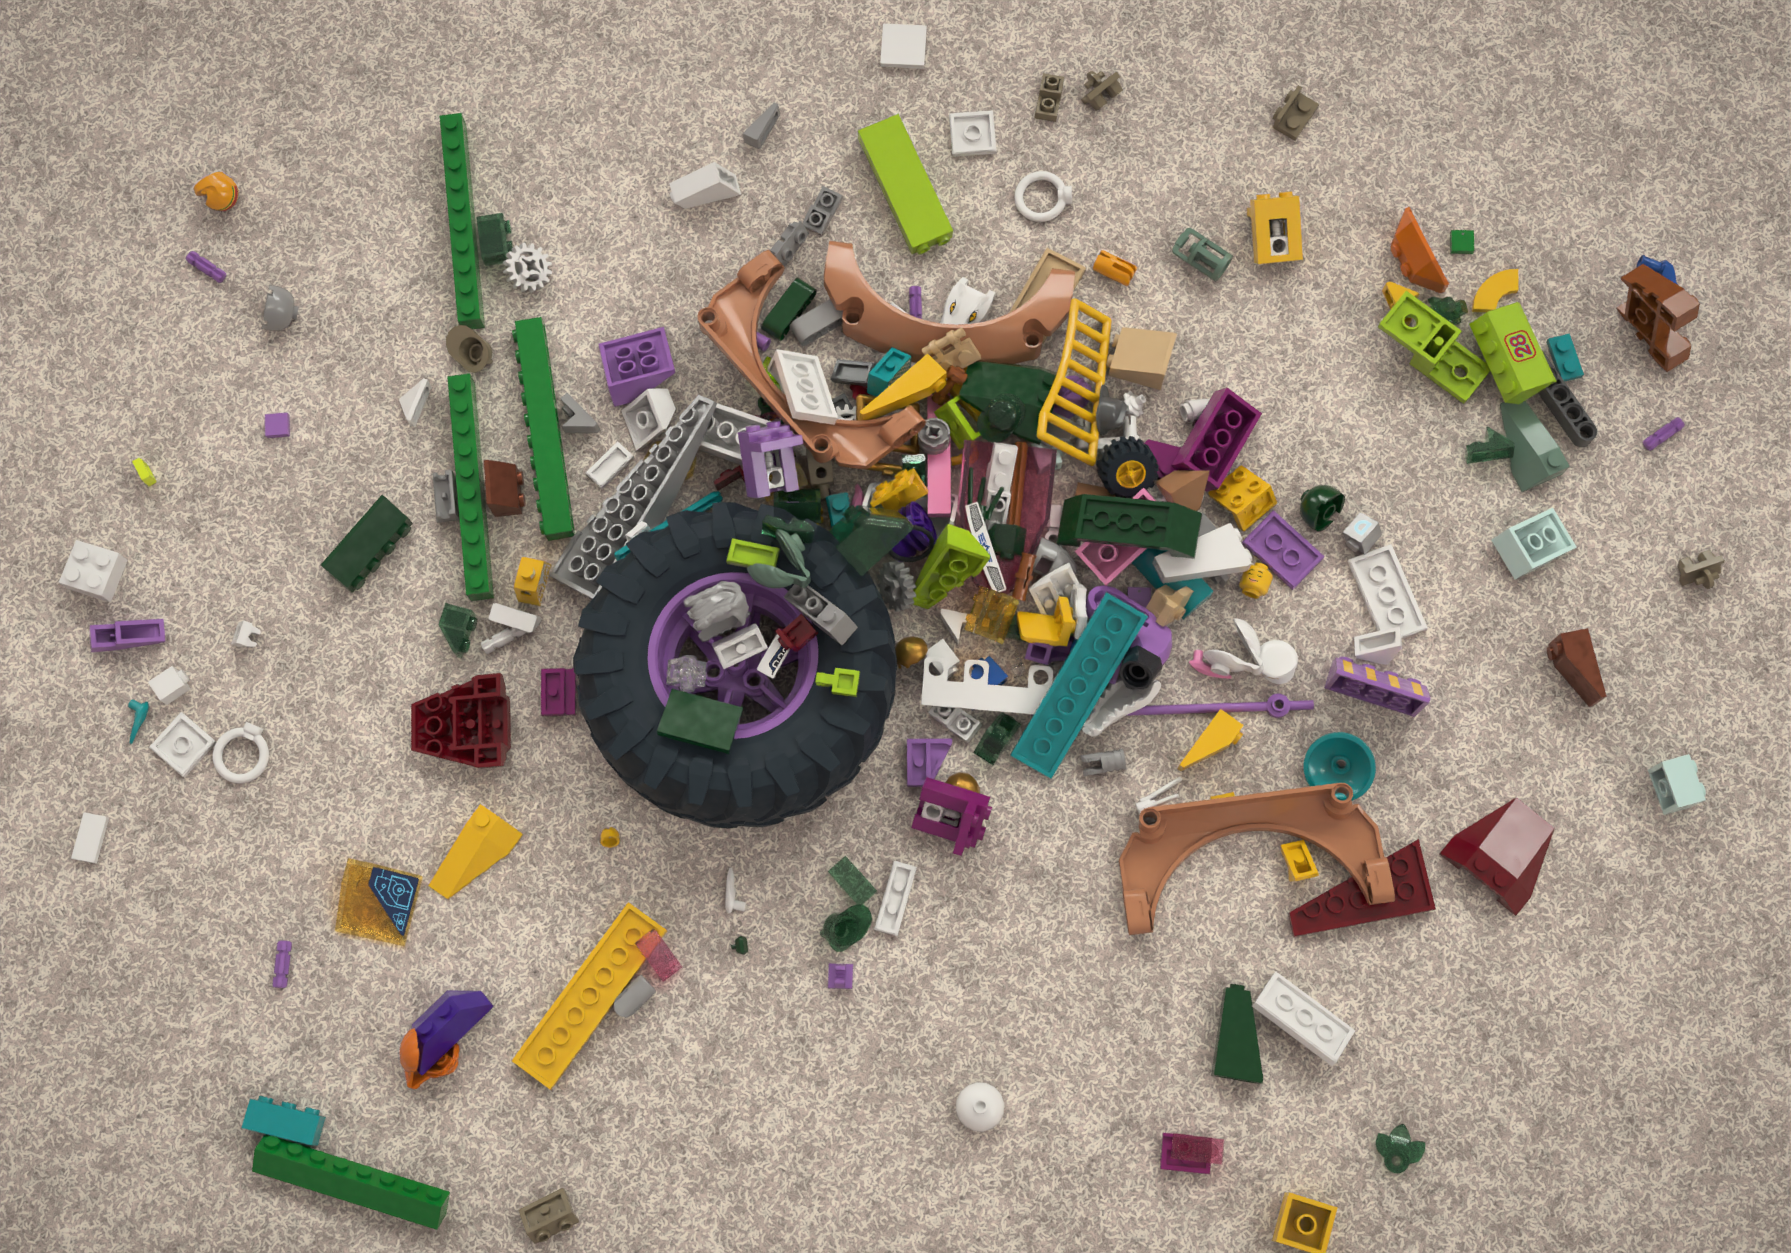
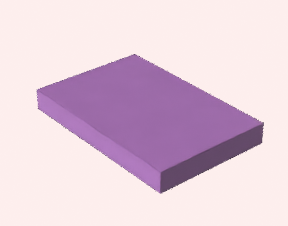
(1282, 550)

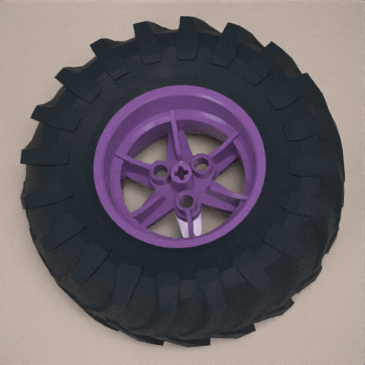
(776, 763)

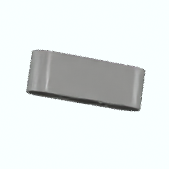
(816, 323)

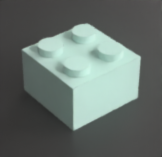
(1677, 784)

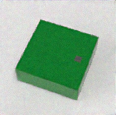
(1462, 242)

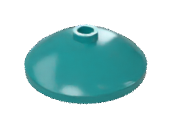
(1322, 766)

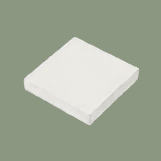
(903, 46)
(972, 133)
(182, 744)

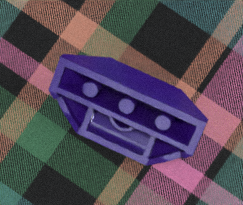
(447, 1023)

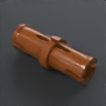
(1023, 576)

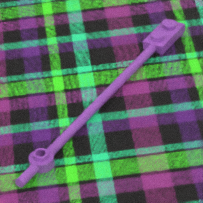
(1268, 706)

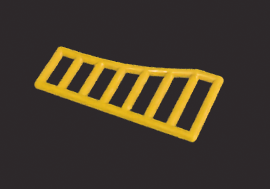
(1060, 380)

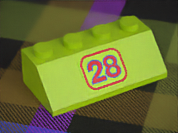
(1512, 353)

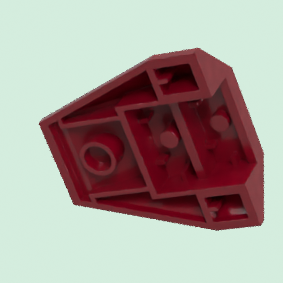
(1504, 852)

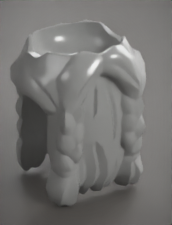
(717, 609)

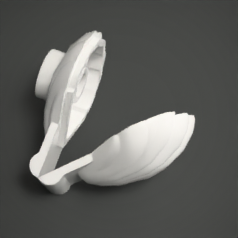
(1224, 662)

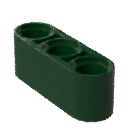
(788, 308)

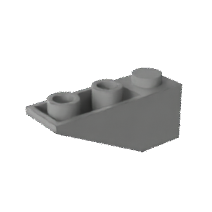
(821, 613)

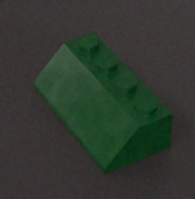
(367, 544)

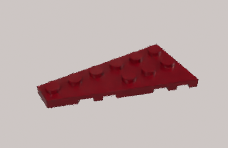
(1347, 906)

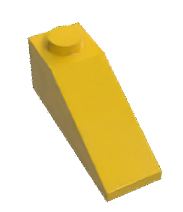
(1216, 738)

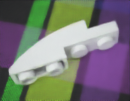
(998, 475)

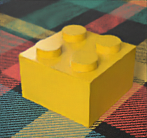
(1304, 1223)

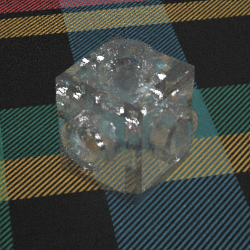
(686, 673)

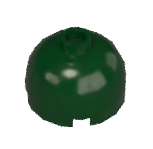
(1319, 505)

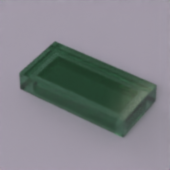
(852, 881)

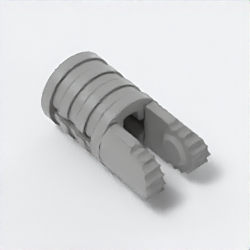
(1109, 762)

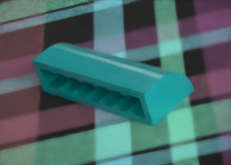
(1201, 589)

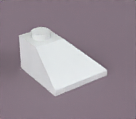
(648, 416)

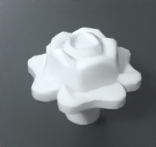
(1134, 403)

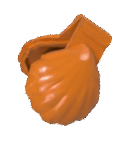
(409, 1060)

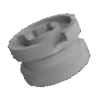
(932, 444)

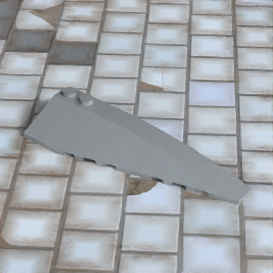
(641, 496)

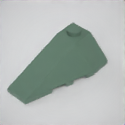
(1536, 453)

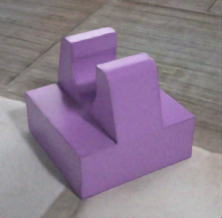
(840, 976)

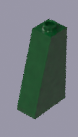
(1236, 1041)

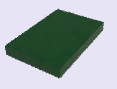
(700, 721)

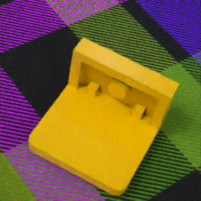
(1048, 628)

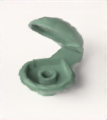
(776, 578)

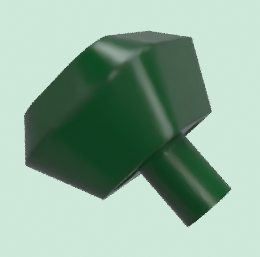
(740, 945)

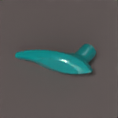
(140, 715)

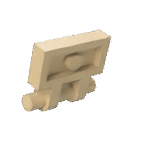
(960, 354)

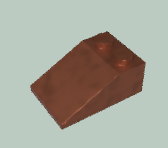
(1577, 663)

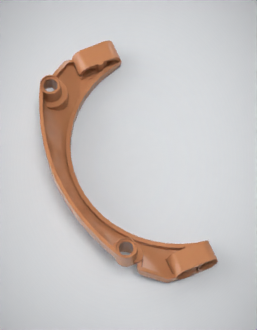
(882, 326)

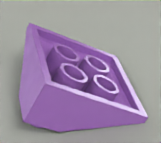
(636, 364)

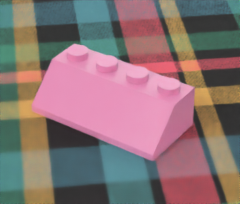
(1110, 560)

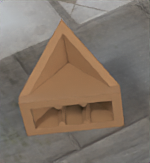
(1184, 487)

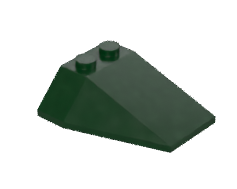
(1027, 382)

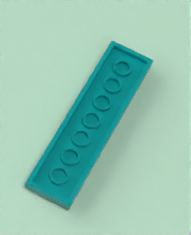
(1078, 685)

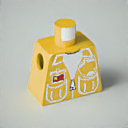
(531, 578)

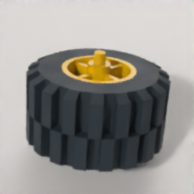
(1127, 467)

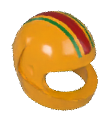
(220, 191)

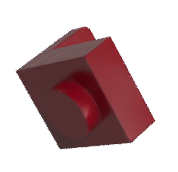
(796, 634)

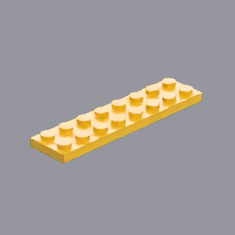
(586, 998)

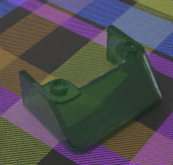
(869, 534)

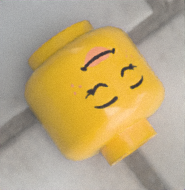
(1256, 581)

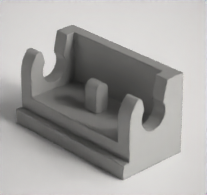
(446, 497)

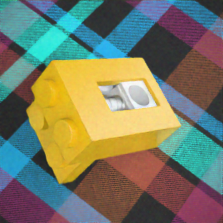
(1266, 208)

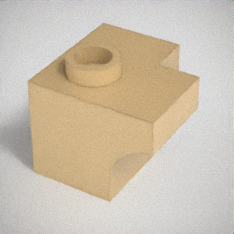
(1169, 604)

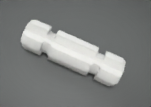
(501, 639)

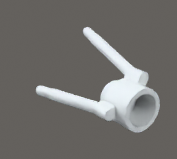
(1145, 802)

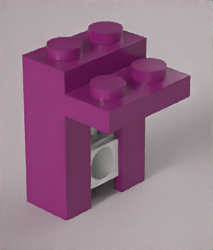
(947, 821)

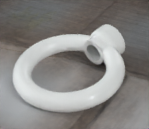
(1064, 196)
(250, 732)

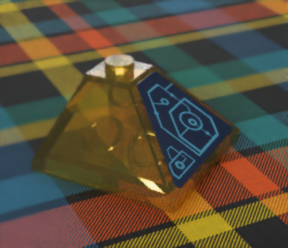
(377, 902)

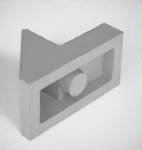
(579, 419)

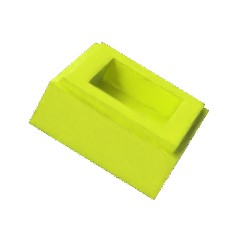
(144, 471)

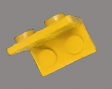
(900, 491)
(1244, 496)

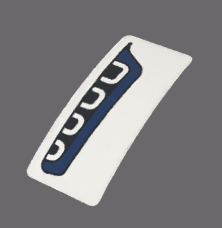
(773, 658)

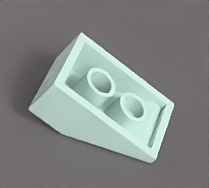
(1533, 543)

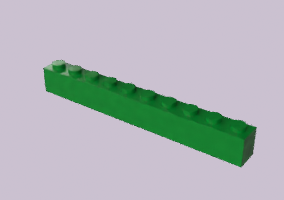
(462, 221)
(544, 429)
(470, 487)

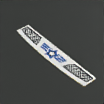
(980, 532)

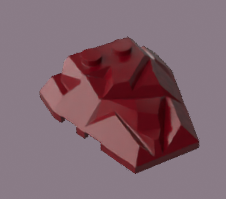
(465, 723)

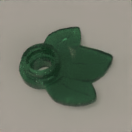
(1399, 1145)

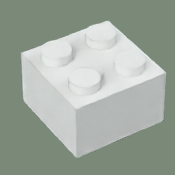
(93, 571)

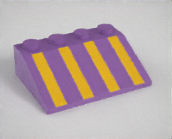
(1377, 687)

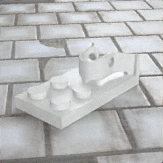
(804, 386)

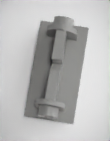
(794, 236)

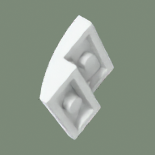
(1051, 586)

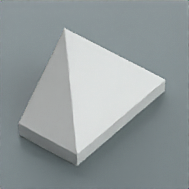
(414, 401)
(1379, 646)

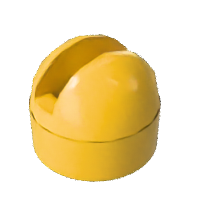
(609, 842)

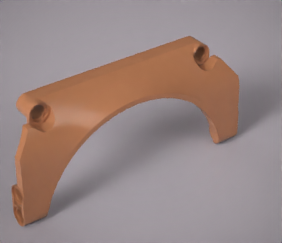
(734, 331)
(1300, 812)

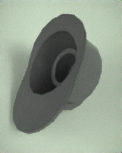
(1109, 412)

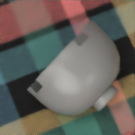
(279, 309)

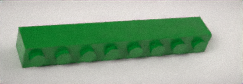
(350, 1181)

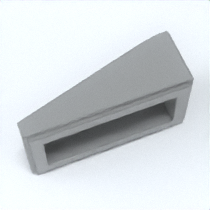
(759, 130)

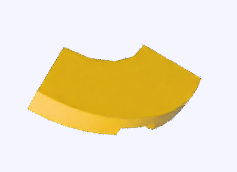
(1495, 288)

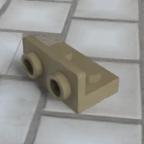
(1295, 114)
(548, 1216)

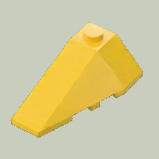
(912, 386)
(477, 848)

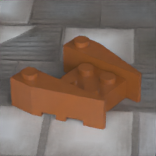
(1658, 310)

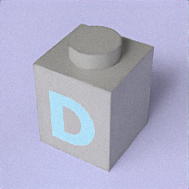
(1362, 533)

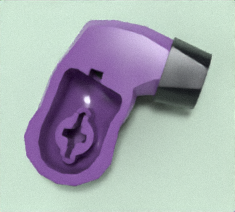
(1148, 650)

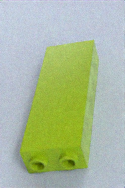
(905, 184)

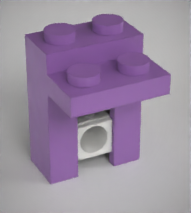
(779, 461)

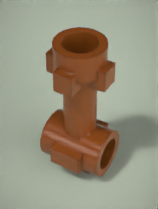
(955, 376)

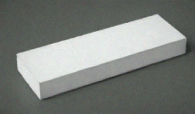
(895, 898)

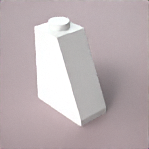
(704, 186)

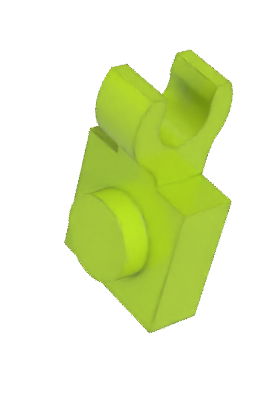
(843, 681)

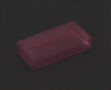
(658, 955)

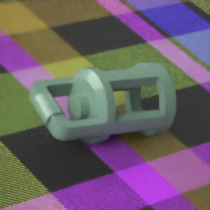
(1200, 252)

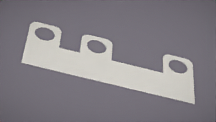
(978, 694)

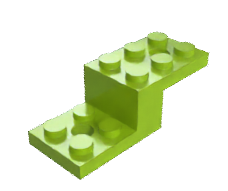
(1434, 347)

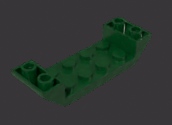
(1130, 524)

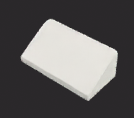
(514, 618)
(739, 646)

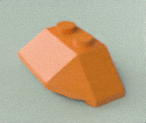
(1416, 255)

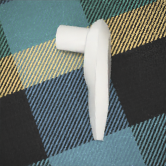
(730, 902)

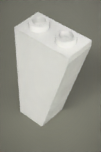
(1216, 555)

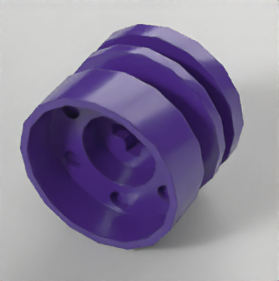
(915, 539)

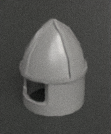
(1050, 557)

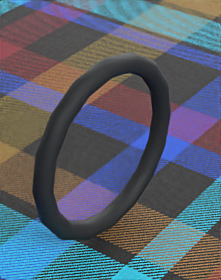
(919, 557)

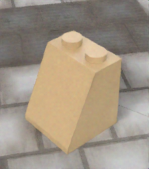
(1141, 356)

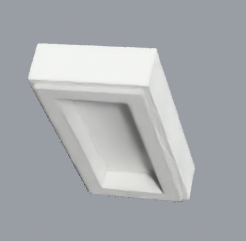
(609, 465)
(90, 838)

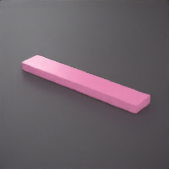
(938, 475)

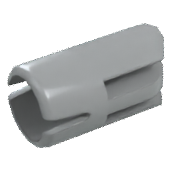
(633, 997)

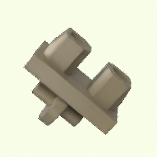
(1095, 97)
(1703, 572)

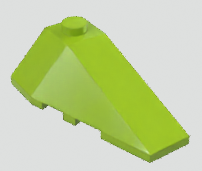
(950, 562)

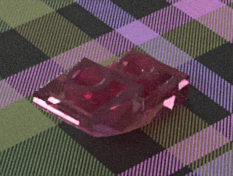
(1197, 1149)

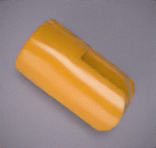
(1114, 268)

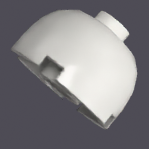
(980, 1107)

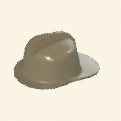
(468, 348)

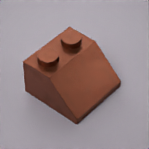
(503, 488)

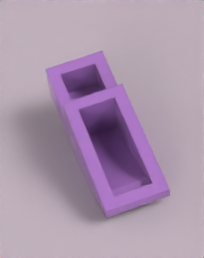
(126, 634)

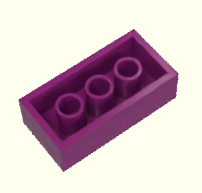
(1218, 437)

